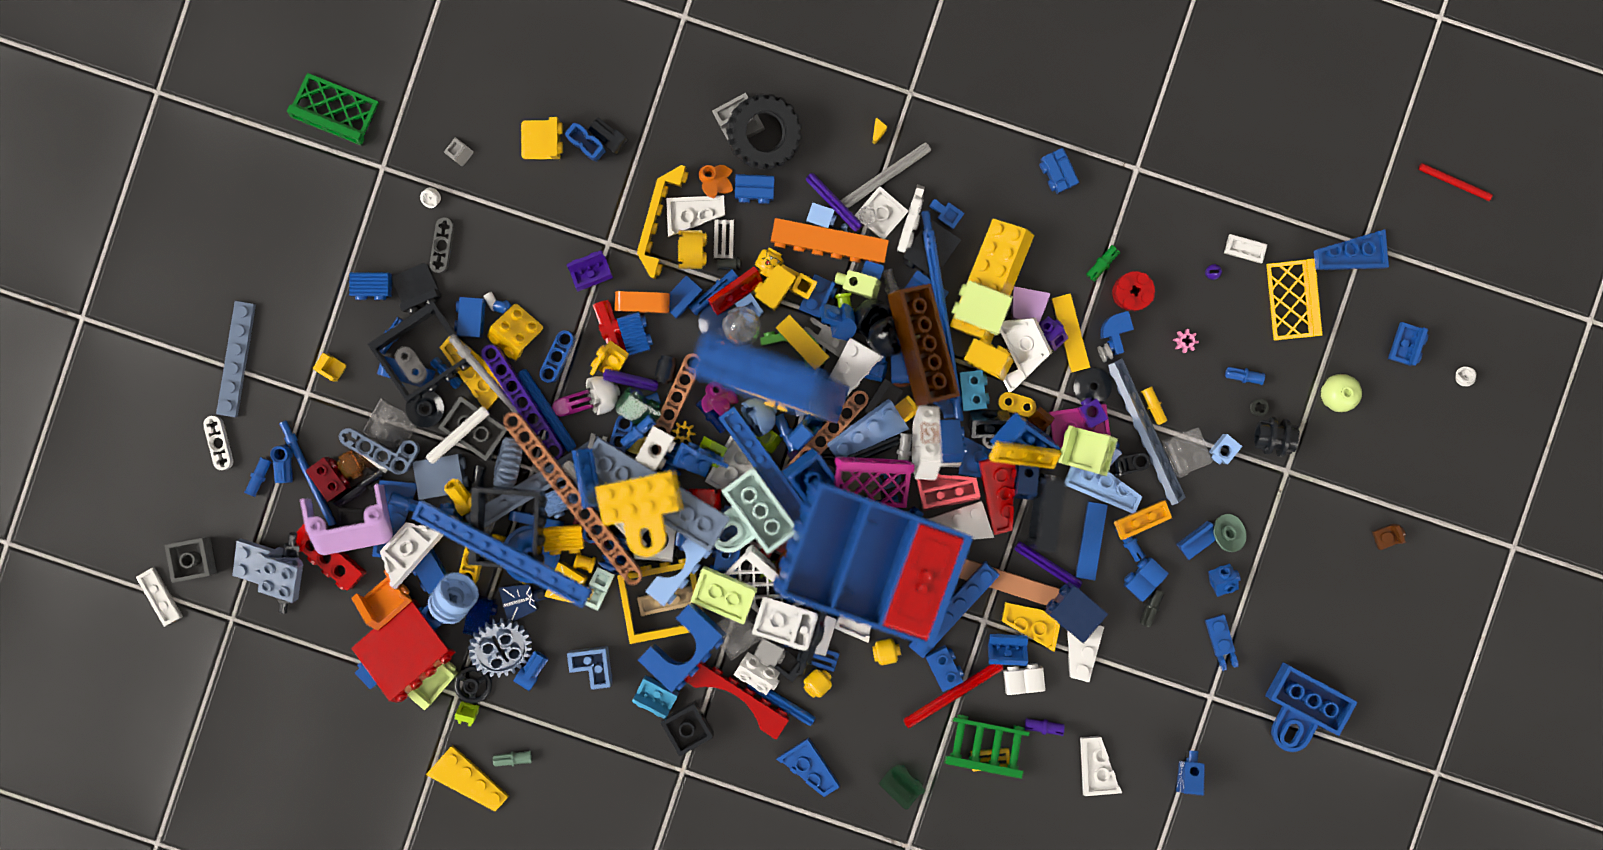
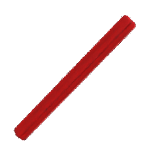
(952, 694)

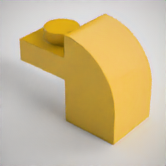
(802, 285)

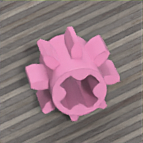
(1190, 337)

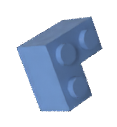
(594, 660)

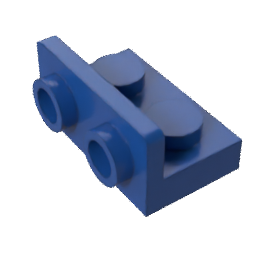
(819, 295)

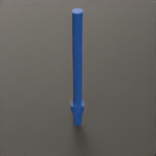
(291, 440)

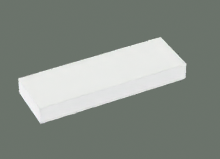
(159, 596)

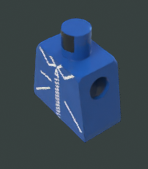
(1193, 782)

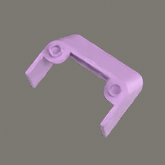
(373, 532)

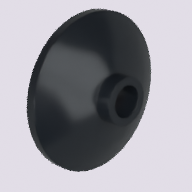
(1092, 375)
(429, 419)

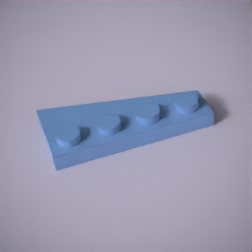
(871, 429)

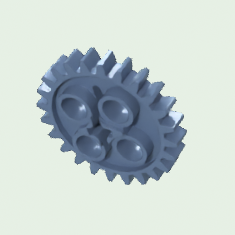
(516, 639)

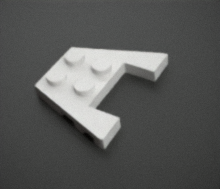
(912, 220)
(1026, 346)

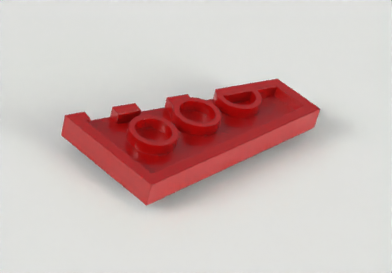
(999, 493)

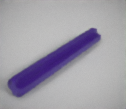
(834, 202)
(1047, 565)

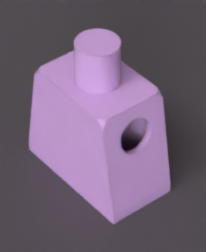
(1028, 303)

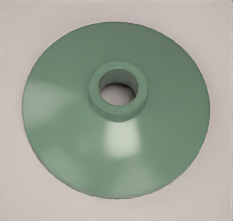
(1229, 532)

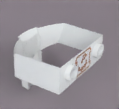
(927, 444)

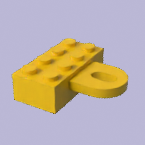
(641, 505)

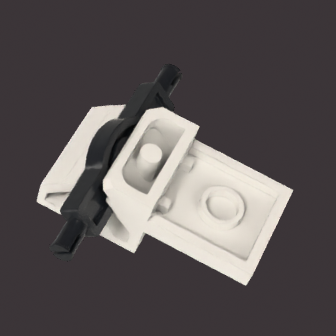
(795, 627)

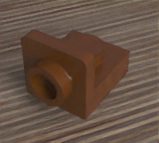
(1389, 536)

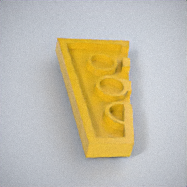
(474, 381)
(464, 777)

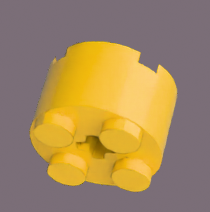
(691, 249)

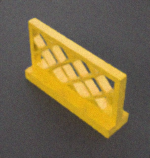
(1311, 297)

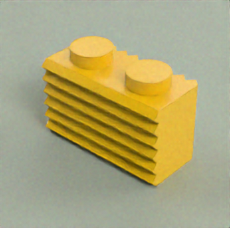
(563, 538)

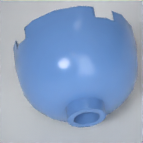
(759, 415)

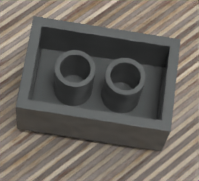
(483, 438)

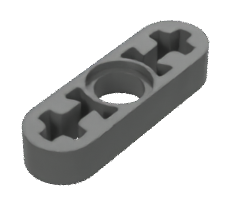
(436, 239)

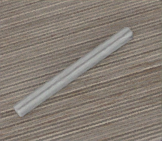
(886, 175)

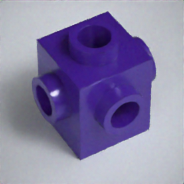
(1053, 332)

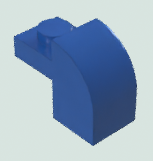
(840, 319)
(1113, 327)

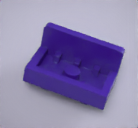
(589, 270)

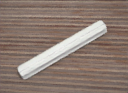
(457, 435)

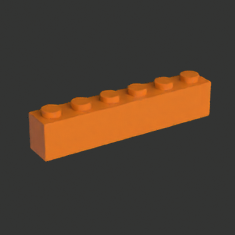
(828, 241)

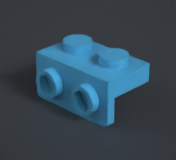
(654, 697)

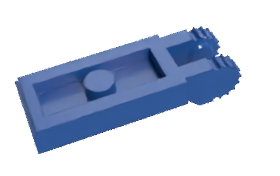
(1221, 640)

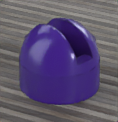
(1213, 276)

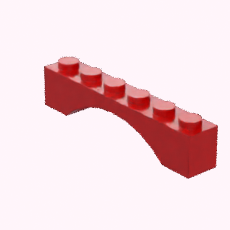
(769, 719)

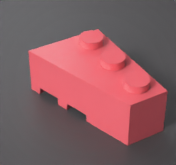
(947, 491)

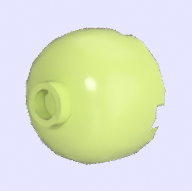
(1341, 393)

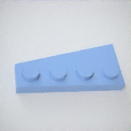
(1104, 488)

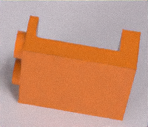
(382, 603)

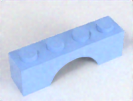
(663, 588)

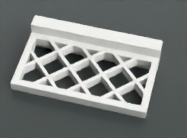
(763, 566)

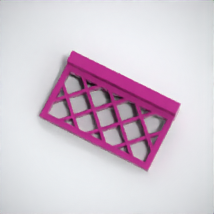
(876, 466)

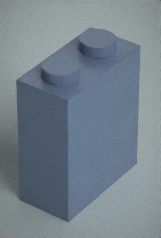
(433, 477)

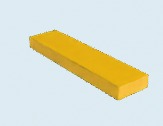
(1074, 345)
(1025, 455)

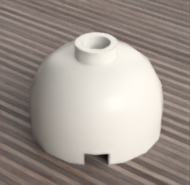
(602, 393)

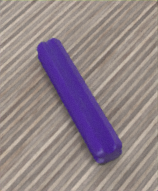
(630, 380)

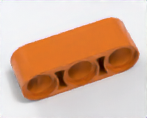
(642, 302)

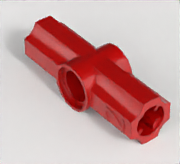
(608, 323)

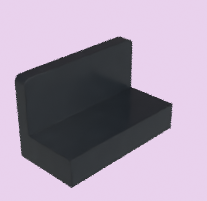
(884, 392)

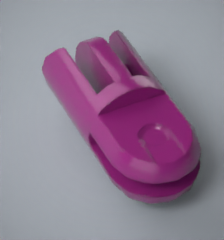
(568, 405)

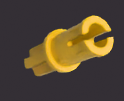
(1154, 405)

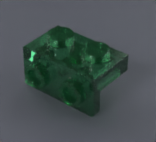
(901, 786)

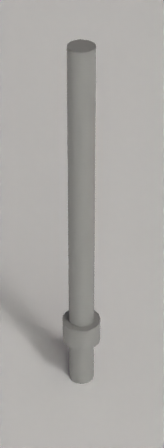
(465, 353)

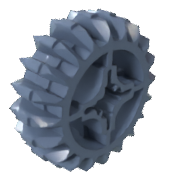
(507, 463)

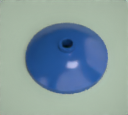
(523, 541)

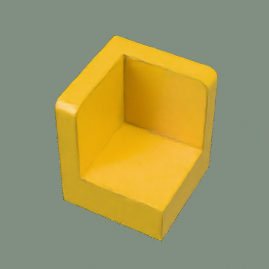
(329, 367)
(906, 408)

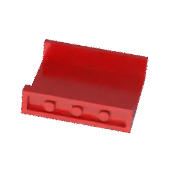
(402, 653)

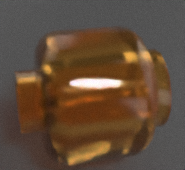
(351, 464)

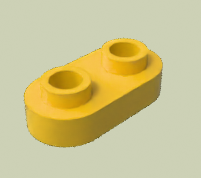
(1017, 404)

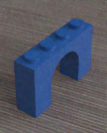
(706, 635)

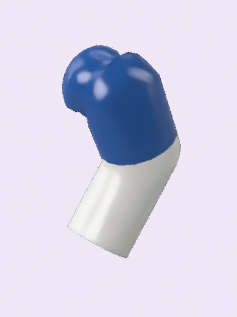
(496, 306)

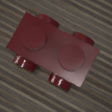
(328, 478)

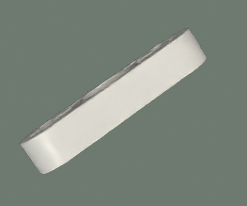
(217, 457)

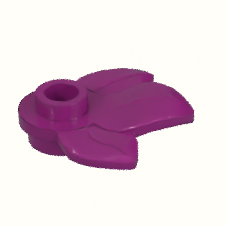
(718, 401)

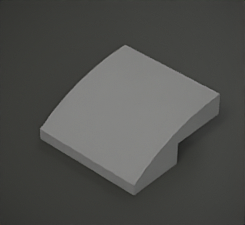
(725, 111)

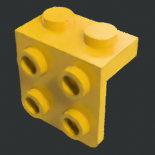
(541, 139)
(514, 331)

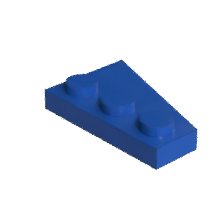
(810, 766)

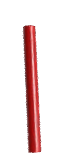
(1455, 182)

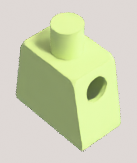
(866, 286)

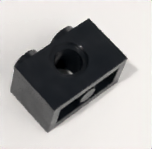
(987, 422)

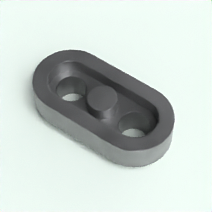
(411, 364)

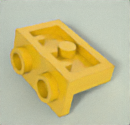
(609, 357)

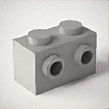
(770, 652)

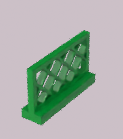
(327, 124)

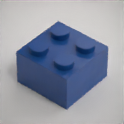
(805, 469)

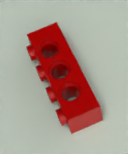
(353, 570)

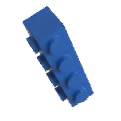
(725, 560)

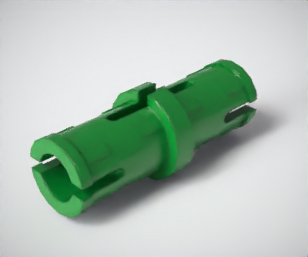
(1103, 263)

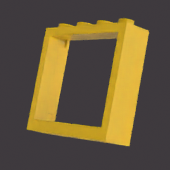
(660, 633)

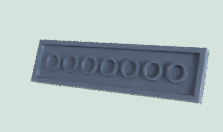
(696, 521)

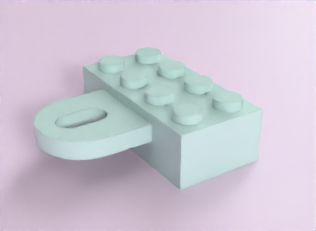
(755, 515)

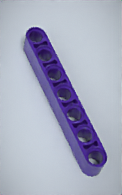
(515, 396)

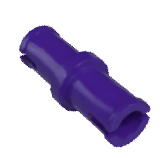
(1044, 727)

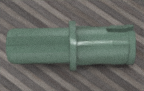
(512, 758)

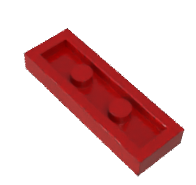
(735, 291)

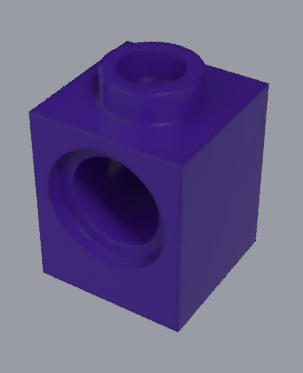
(1100, 415)

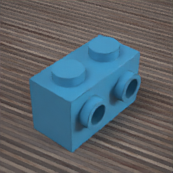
(973, 390)

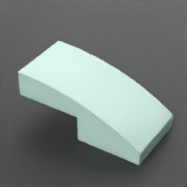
(600, 583)

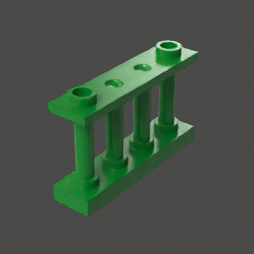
(974, 760)

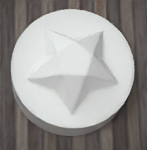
(430, 197)
(1465, 376)

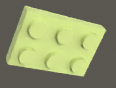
(723, 595)

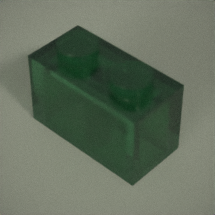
(636, 407)

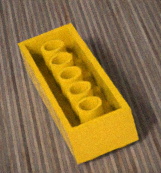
(997, 266)

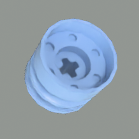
(453, 598)

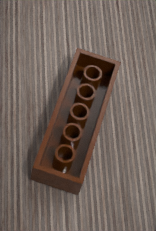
(923, 344)

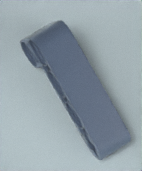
(376, 448)

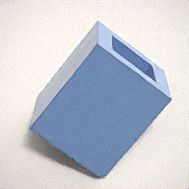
(750, 302)

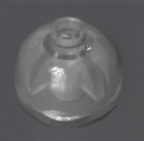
(741, 326)

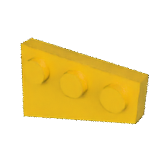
(1033, 623)

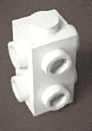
(757, 674)

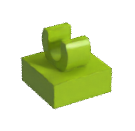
(466, 713)

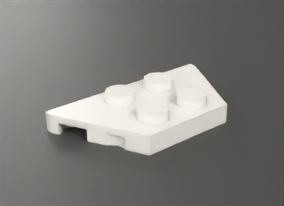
(407, 550)

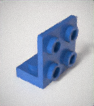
(696, 459)

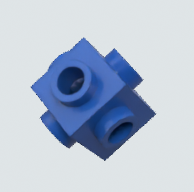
(1224, 580)

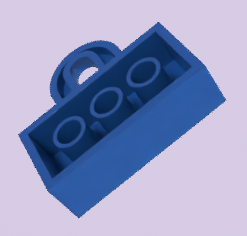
(1307, 705)

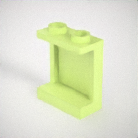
(982, 307)
(1087, 450)
(433, 686)

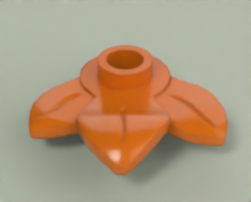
(717, 182)

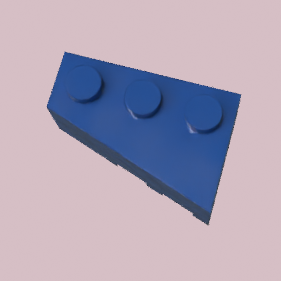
(1022, 432)

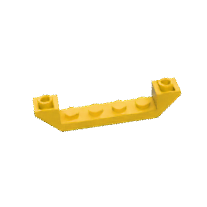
(674, 177)

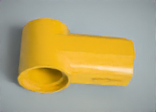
(459, 495)

